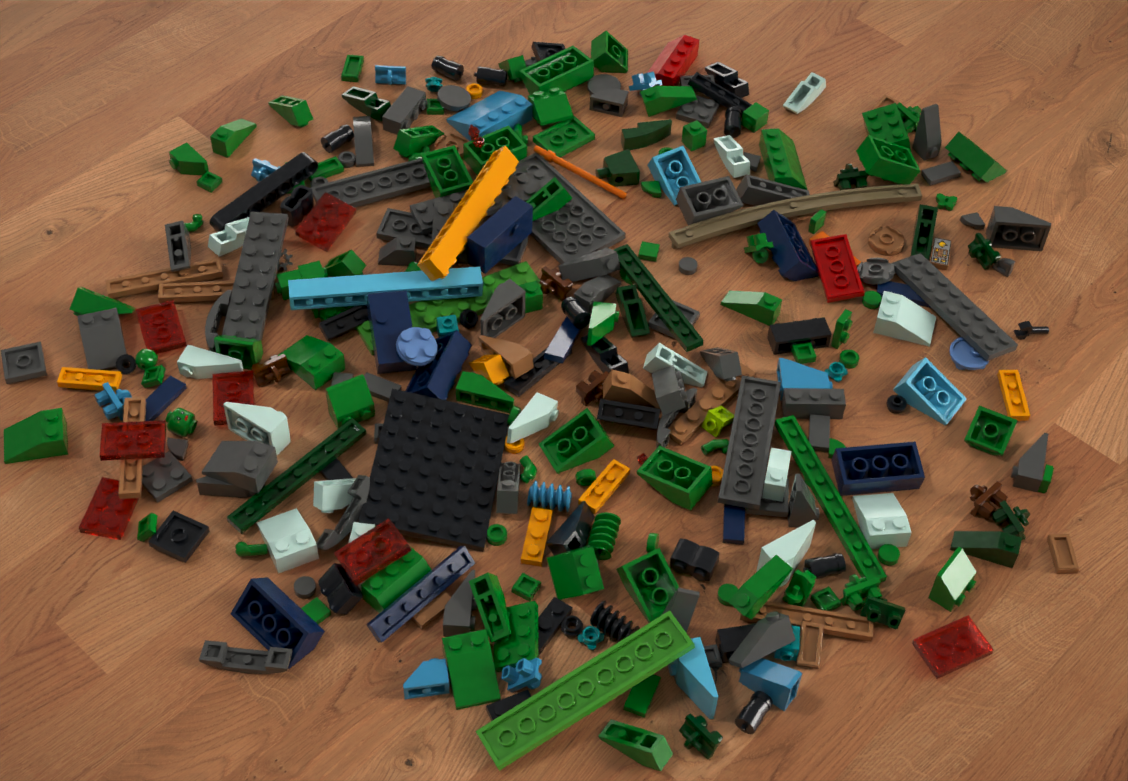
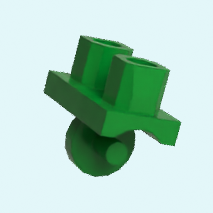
(909, 116)
(757, 245)
(799, 588)
(859, 589)

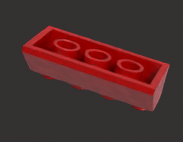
(675, 60)

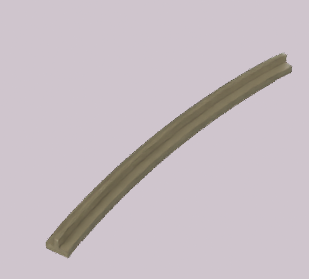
(793, 207)

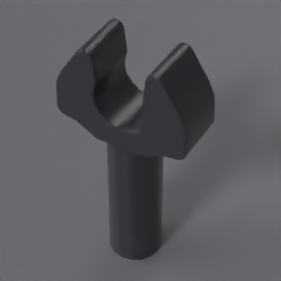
(1026, 329)

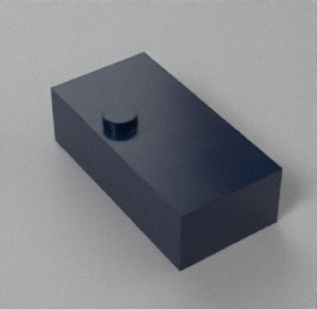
(500, 234)
(388, 317)
(877, 468)

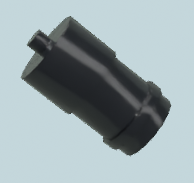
(448, 68)
(491, 76)
(733, 121)
(337, 138)
(576, 313)
(825, 565)
(753, 712)

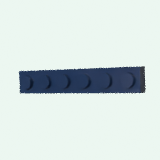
(420, 594)

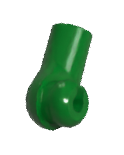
(244, 550)

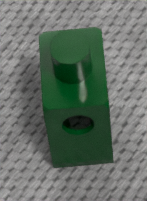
(619, 169)

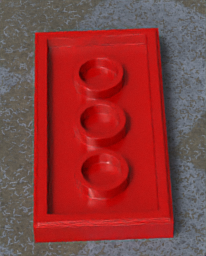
(837, 268)

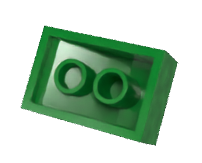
(446, 171)
(314, 360)
(36, 437)
(576, 442)
(676, 476)
(649, 583)
(471, 669)

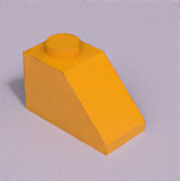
(491, 368)

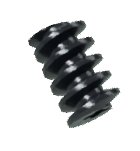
(610, 624)

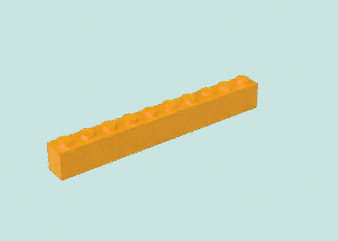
(468, 214)

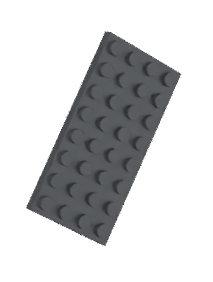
(574, 228)

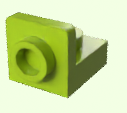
(717, 419)

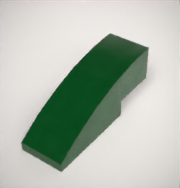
(367, 102)
(645, 134)
(632, 310)

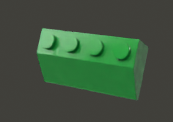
(560, 70)
(781, 158)

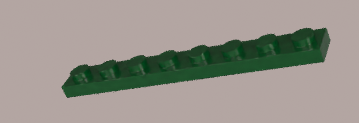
(658, 299)
(296, 476)

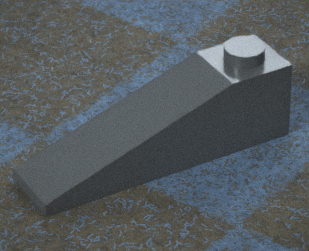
(761, 191)

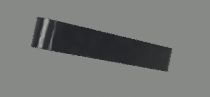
(266, 191)

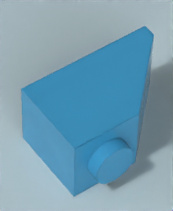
(428, 680)

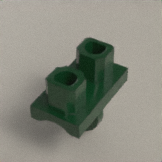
(851, 176)
(983, 252)
(1005, 514)
(883, 612)
(697, 735)

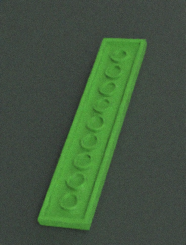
(425, 312)
(584, 690)

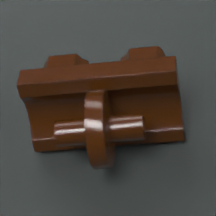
(552, 283)
(271, 370)
(594, 390)
(985, 497)

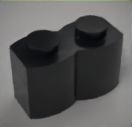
(297, 204)
(694, 560)
(339, 590)

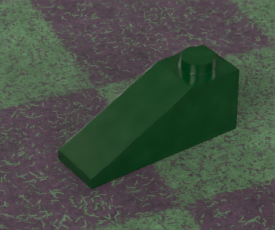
(924, 230)
(988, 545)

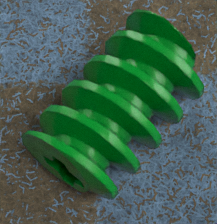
(604, 534)

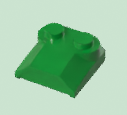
(990, 431)

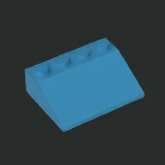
(493, 114)

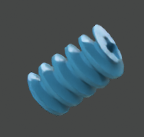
(549, 496)

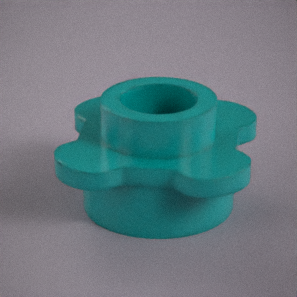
(433, 84)
(836, 371)
(590, 631)

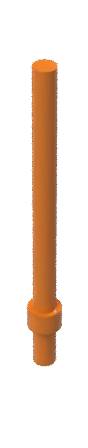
(551, 157)

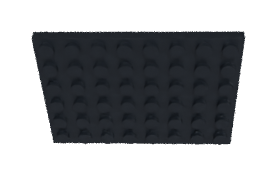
(436, 469)

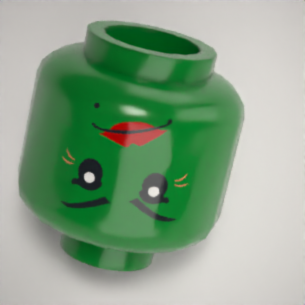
(181, 422)

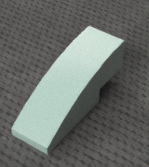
(805, 93)
(732, 156)
(230, 238)

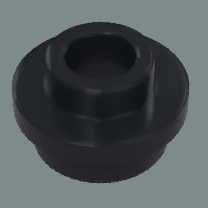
(472, 316)
(130, 369)
(896, 404)
(571, 621)

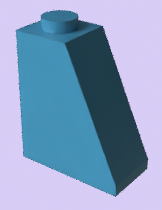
(800, 376)
(773, 679)

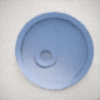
(417, 346)
(966, 356)

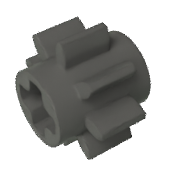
(287, 258)

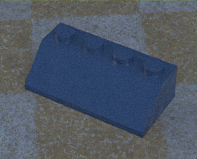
(789, 248)
(439, 375)
(276, 619)

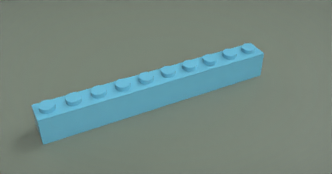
(354, 289)

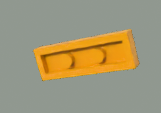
(88, 378)
(1013, 395)
(604, 485)
(536, 536)

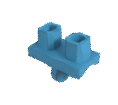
(390, 74)
(644, 81)
(262, 169)
(116, 401)
(524, 674)

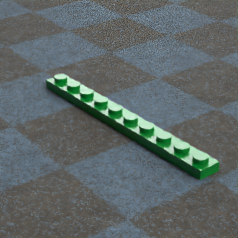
(829, 499)

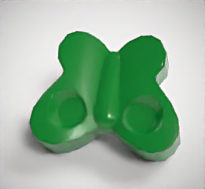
(946, 201)

